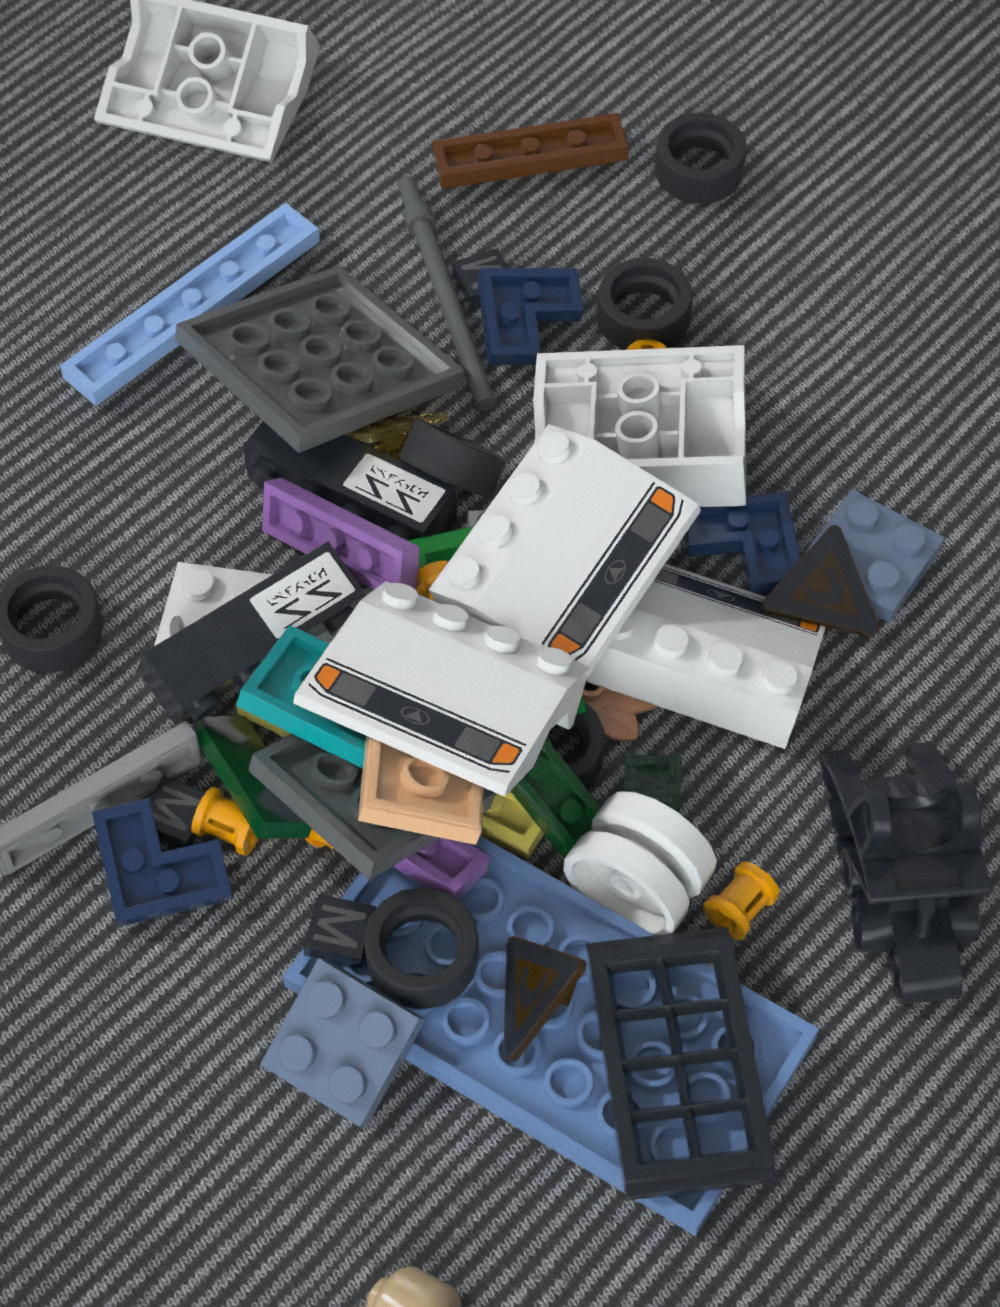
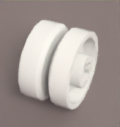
(641, 862)

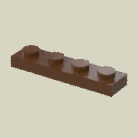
(529, 150)

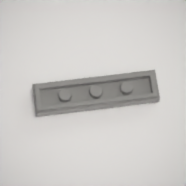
(115, 784)

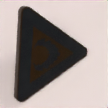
(825, 589)
(534, 988)

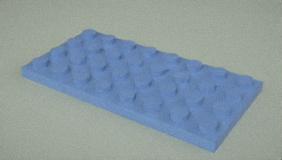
(560, 1079)

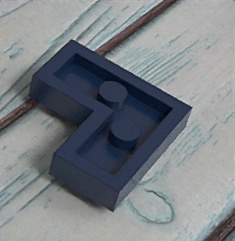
(518, 299)
(759, 531)
(153, 882)

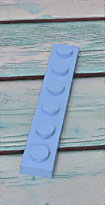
(215, 283)

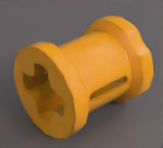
(223, 820)
(742, 900)

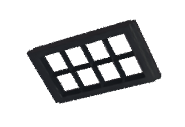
(698, 1170)

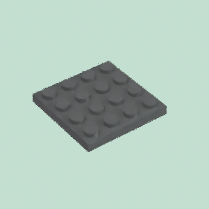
(319, 357)

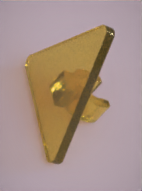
(390, 433)

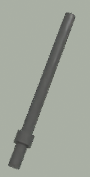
(420, 223)

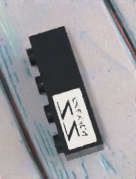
(357, 481)
(230, 642)

